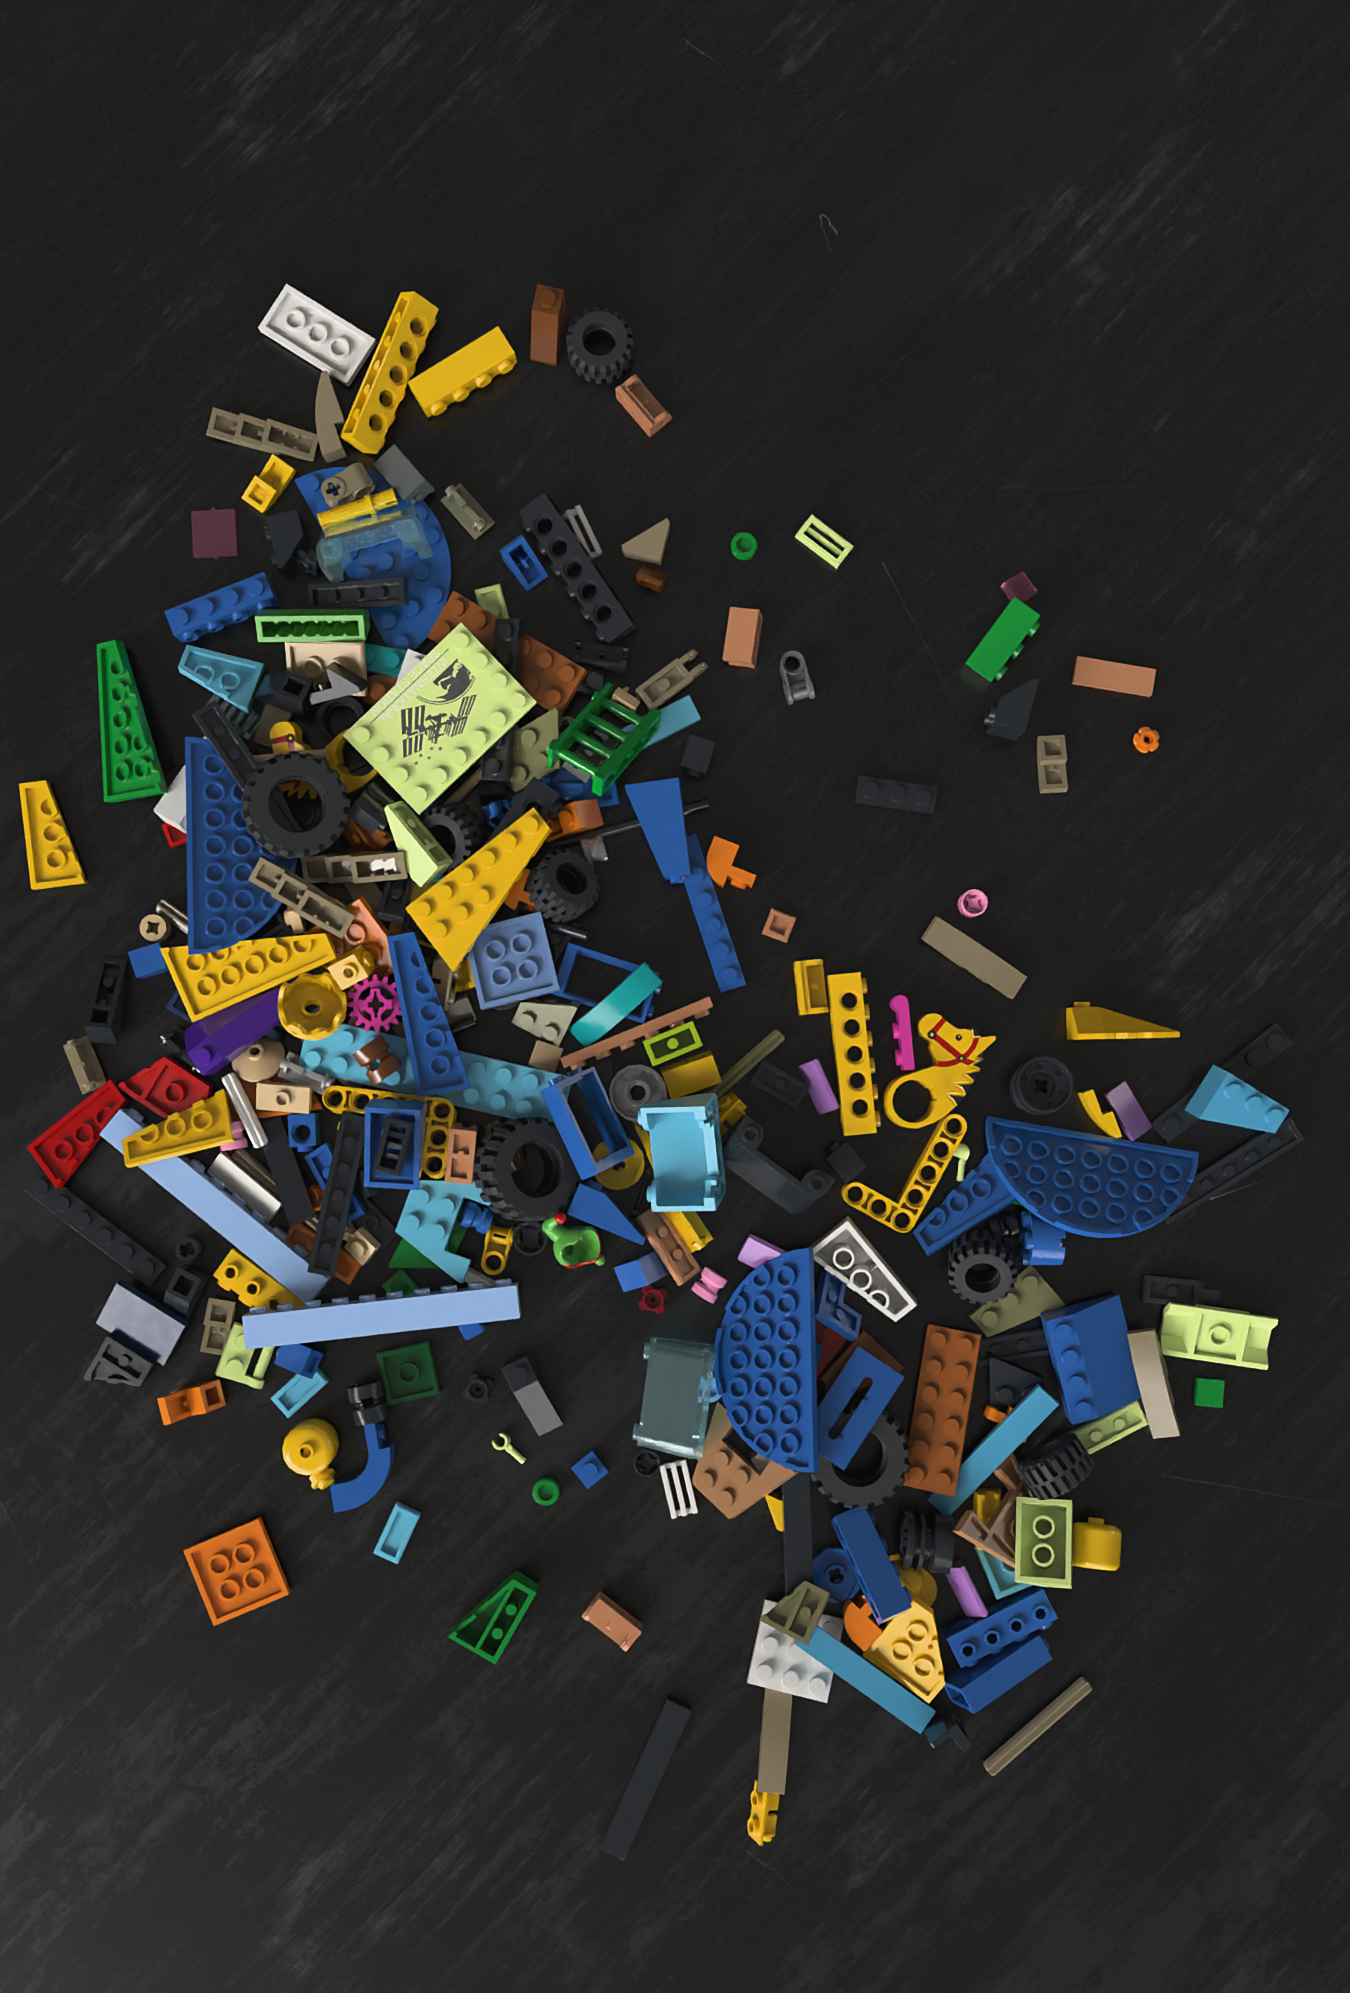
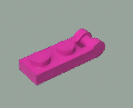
(902, 1032)

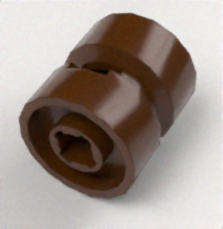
(375, 1050)

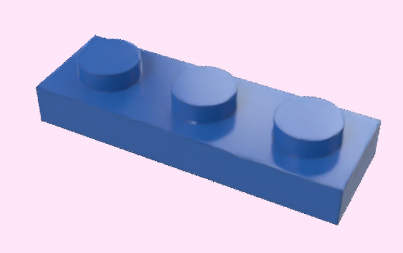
(320, 1163)

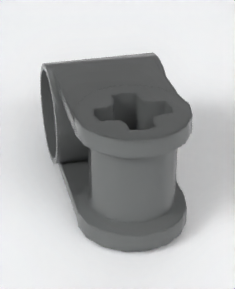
(796, 679)

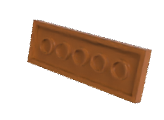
(543, 672)
(942, 1409)

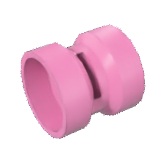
(975, 899)
(240, 1140)
(709, 1284)

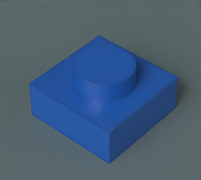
(590, 1469)

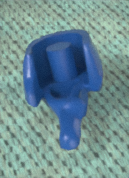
(495, 812)

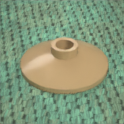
(261, 1066)

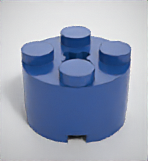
(1040, 1241)

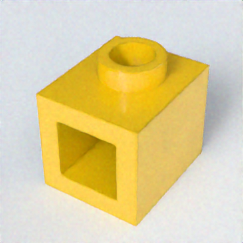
(352, 967)

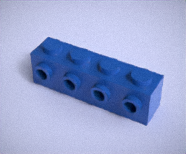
(222, 608)
(871, 1564)
(1006, 1622)

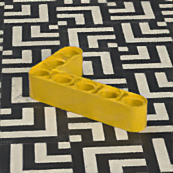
(434, 1124)
(914, 1181)

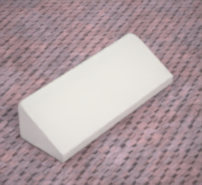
(242, 1183)

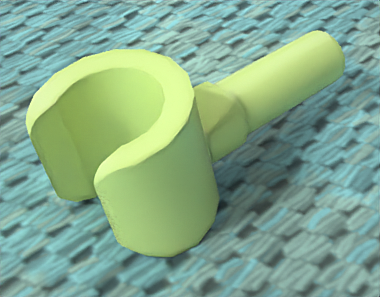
(962, 1153)
(508, 1447)

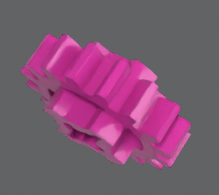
(364, 1003)

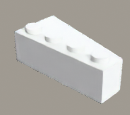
(858, 1264)

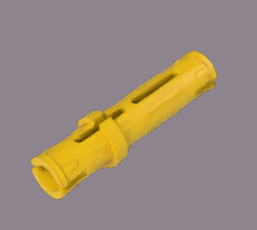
(358, 508)

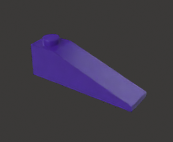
(228, 1033)

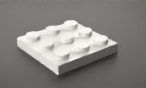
(786, 1667)

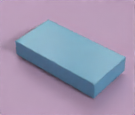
(298, 1392)
(397, 1532)

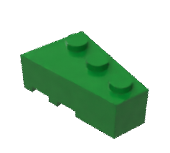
(496, 1617)

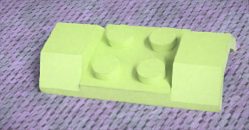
(1216, 1335)

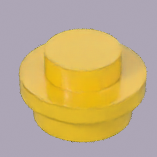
(322, 1479)

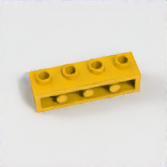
(463, 372)
(252, 1282)

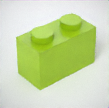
(672, 1043)

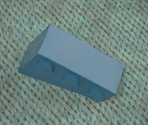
(1234, 1102)

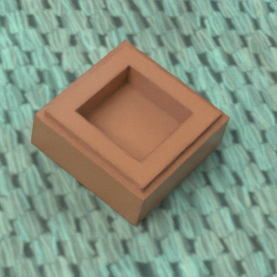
(779, 925)

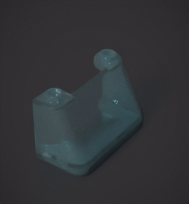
(338, 540)
(676, 1397)

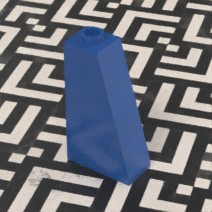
(663, 822)
(997, 1673)

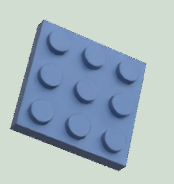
(513, 962)

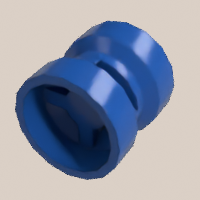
(475, 1216)

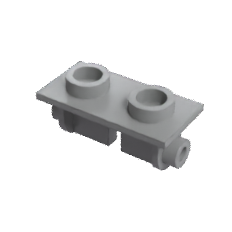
(298, 1075)

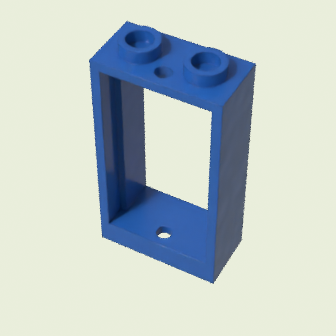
(566, 970)
(602, 1113)

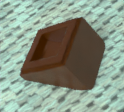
(651, 578)

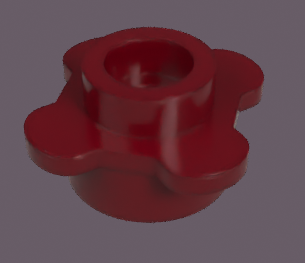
(657, 1305)

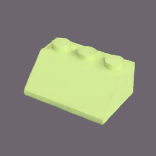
(1044, 1542)

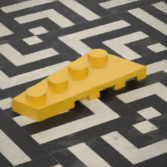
(48, 843)
(195, 1129)

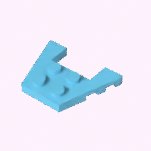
(430, 1219)

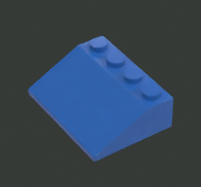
(1091, 1357)

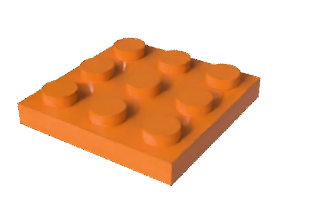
(363, 931)
(237, 1571)

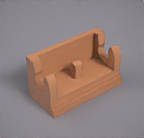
(642, 405)
(742, 637)
(461, 1154)
(613, 1621)

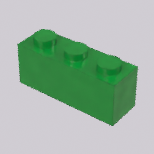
(1004, 640)

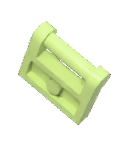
(237, 1358)

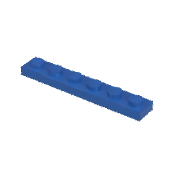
(711, 921)

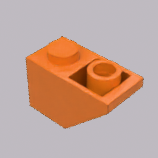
(574, 819)

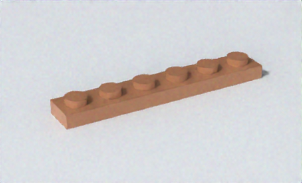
(627, 1038)

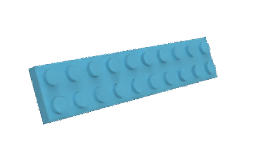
(495, 1084)

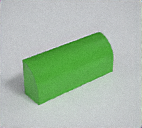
(312, 625)

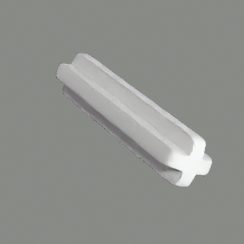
(245, 1110)

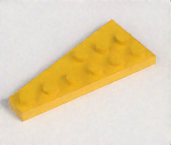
(471, 894)
(243, 970)

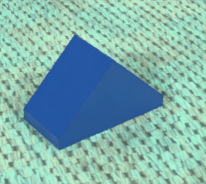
(523, 563)
(641, 1271)

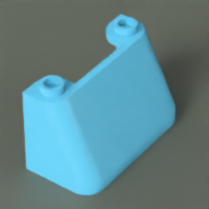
(685, 1153)

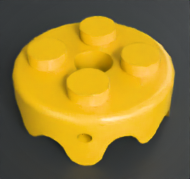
(308, 990)

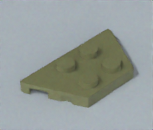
(530, 748)

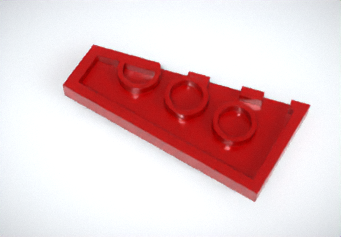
(73, 1137)

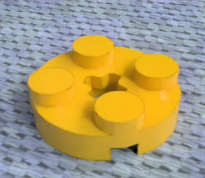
(624, 1176)

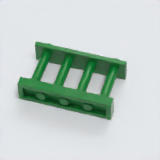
(616, 759)

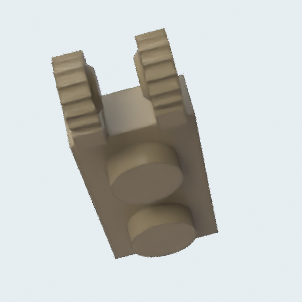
(669, 681)

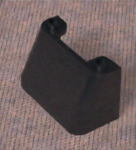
(790, 1193)

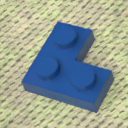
(831, 1309)

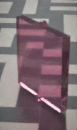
(214, 533)

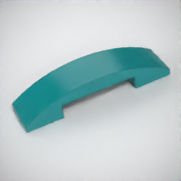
(615, 1005)

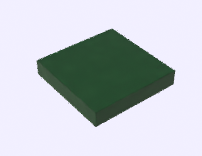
(408, 1372)

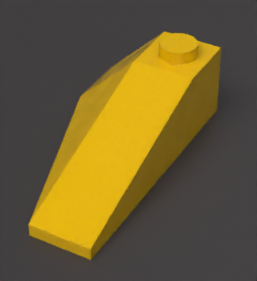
(1099, 1023)

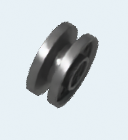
(629, 1079)

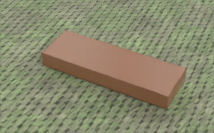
(1113, 676)
(668, 1245)

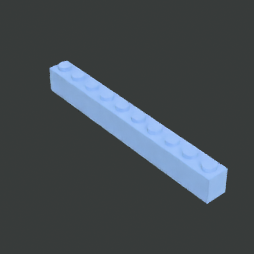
(225, 1212)
(381, 1315)

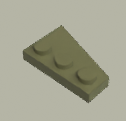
(1025, 1302)

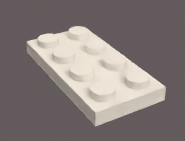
(317, 335)

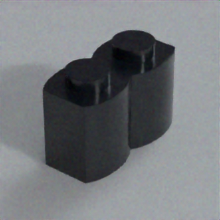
(369, 808)

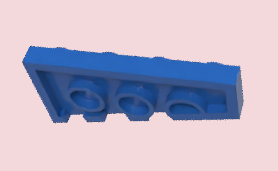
(965, 1207)

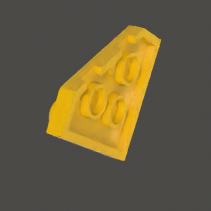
(911, 1651)

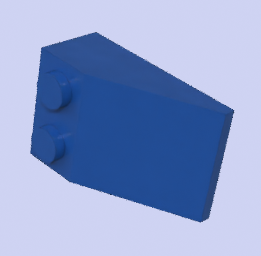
(375, 1118)
(601, 1209)

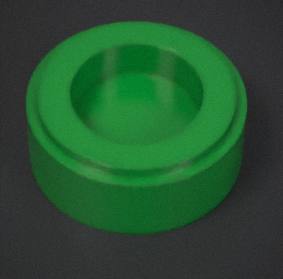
(743, 546)
(546, 1491)

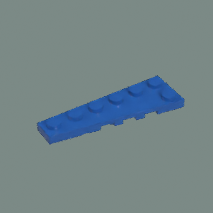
(429, 1039)

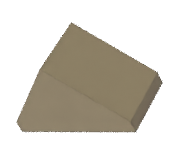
(649, 545)

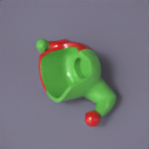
(573, 1244)

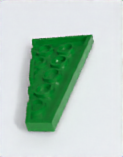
(127, 746)

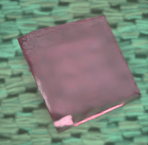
(1019, 587)

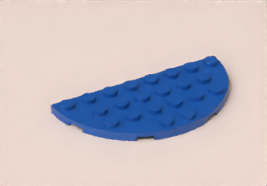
(427, 578)
(221, 856)
(1087, 1179)
(770, 1361)

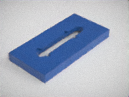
(882, 1390)

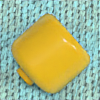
(310, 1446)
(1096, 1545)

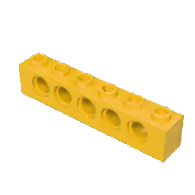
(357, 431)
(850, 1122)

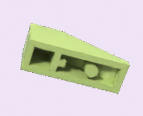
(422, 852)

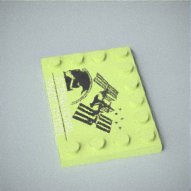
(440, 718)

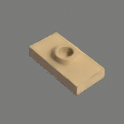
(284, 1097)

